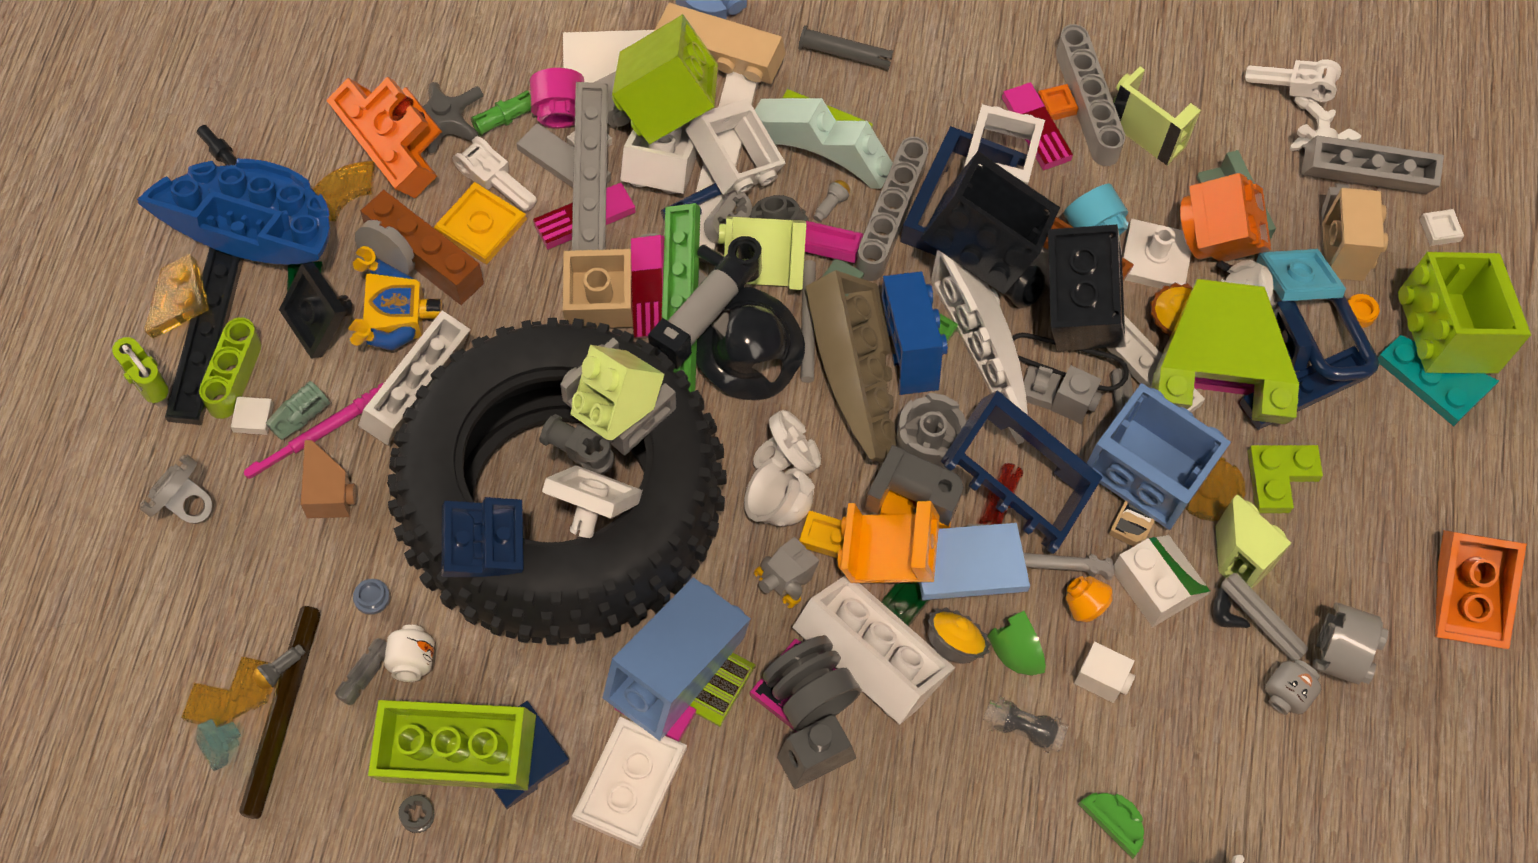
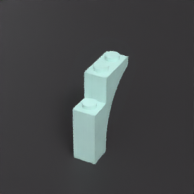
(811, 126)

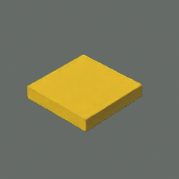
(480, 223)

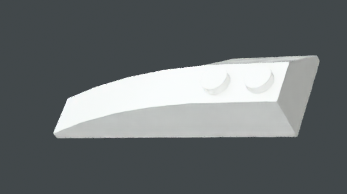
(981, 329)

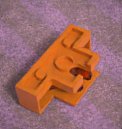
(390, 129)

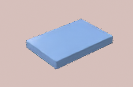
(977, 562)

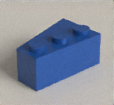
(914, 331)

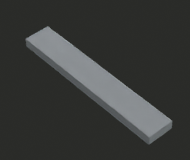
(590, 166)

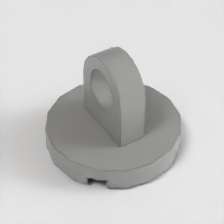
(172, 491)

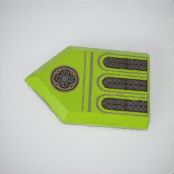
(723, 689)

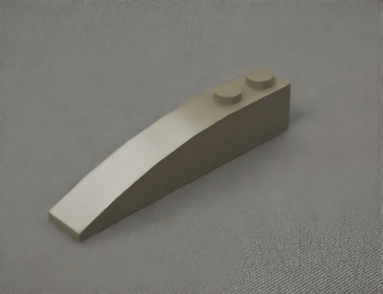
(854, 352)

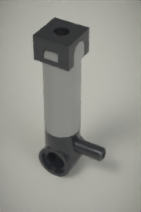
(709, 299)

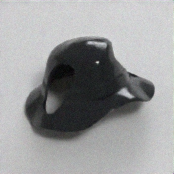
(756, 332)

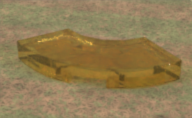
(345, 185)

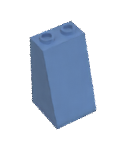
(674, 657)

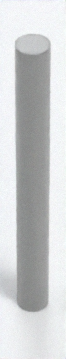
(807, 364)

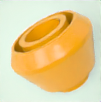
(1088, 598)

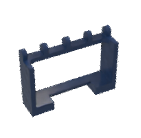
(954, 142)
(1069, 467)

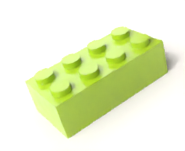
(452, 745)

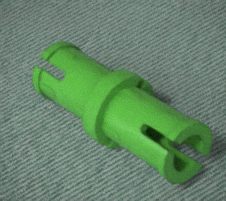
(502, 113)

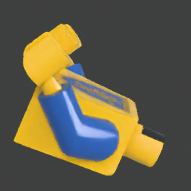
(391, 305)

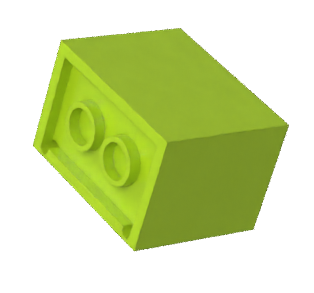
(665, 80)
(1463, 312)

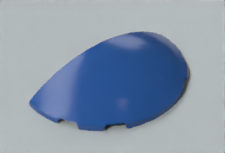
(245, 210)

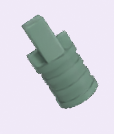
(297, 410)

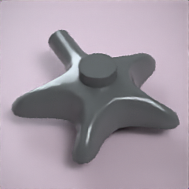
(448, 113)

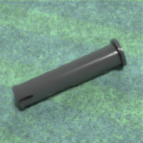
(844, 48)

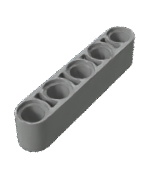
(1088, 86)
(891, 220)

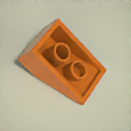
(1478, 588)

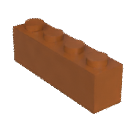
(434, 254)

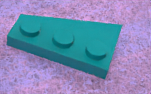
(1446, 393)

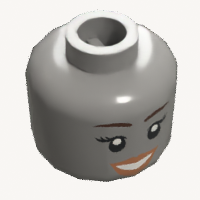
(1293, 687)

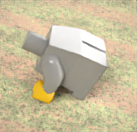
(787, 571)

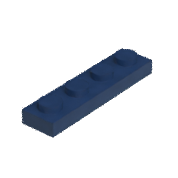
(1314, 386)

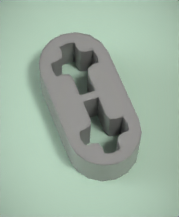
(724, 209)

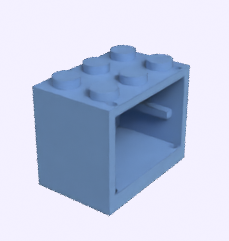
(1156, 455)

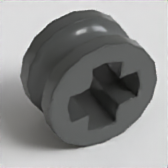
(421, 824)

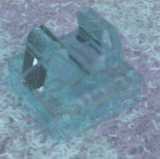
(217, 742)

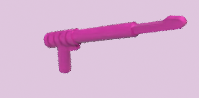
(315, 433)

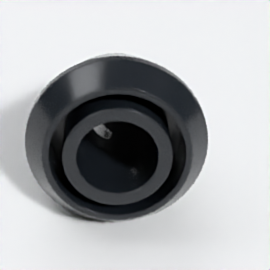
(1027, 287)

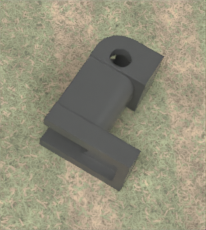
(916, 481)

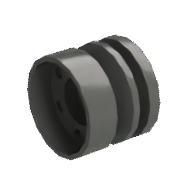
(811, 682)

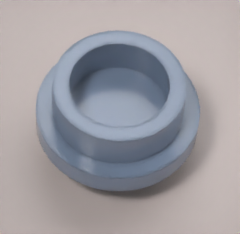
(371, 596)

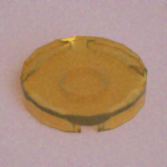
(1217, 492)

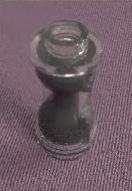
(1041, 729)

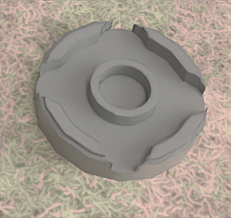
(387, 245)

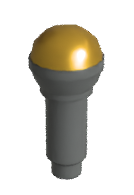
(267, 675)

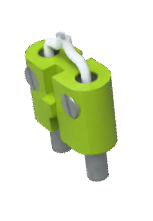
(141, 370)

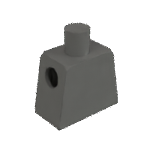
(817, 750)

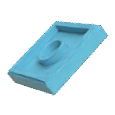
(1302, 275)

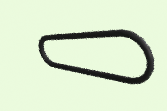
(1091, 351)

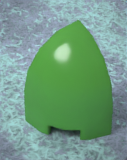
(1019, 646)

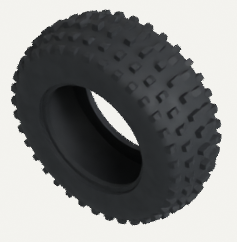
(576, 583)

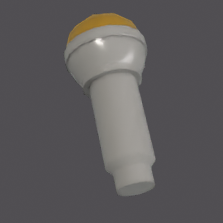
(837, 192)

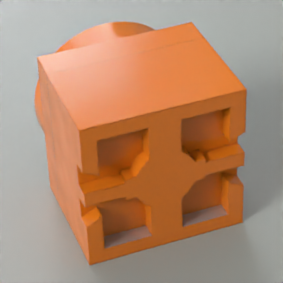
(1225, 219)

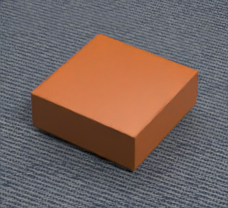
(1059, 101)

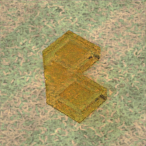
(225, 705)

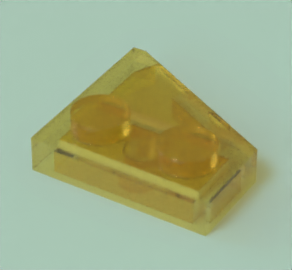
(177, 296)

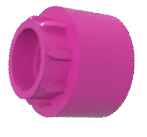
(554, 96)

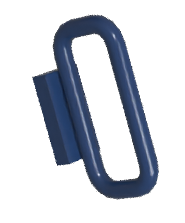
(1304, 348)

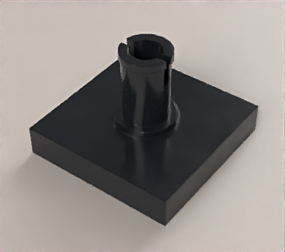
(313, 310)

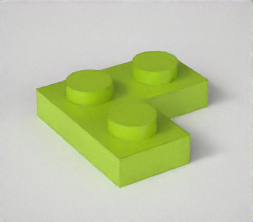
(1273, 470)

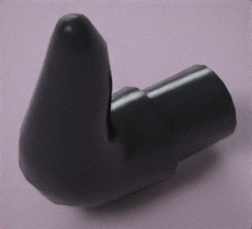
(1222, 613)

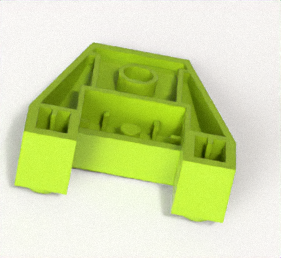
(1234, 337)

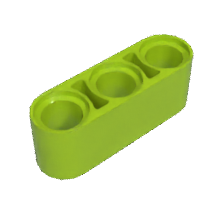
(229, 353)

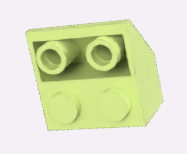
(614, 391)
(1248, 542)

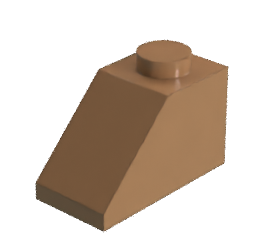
(325, 485)

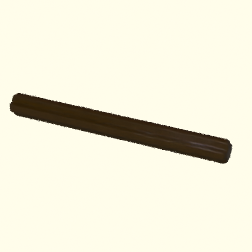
(279, 717)

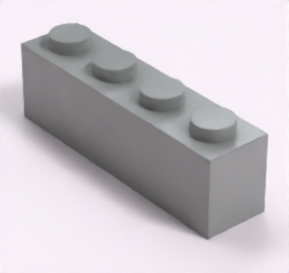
(1372, 164)

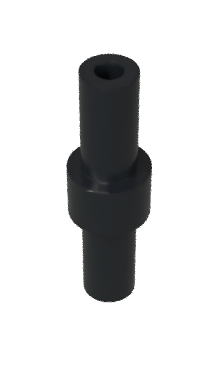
(217, 147)

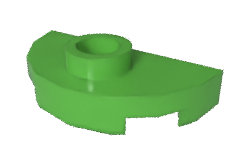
(1117, 818)

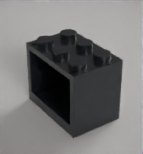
(991, 223)
(1086, 287)

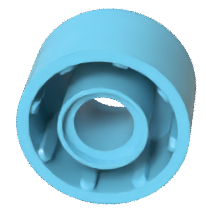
(1098, 208)

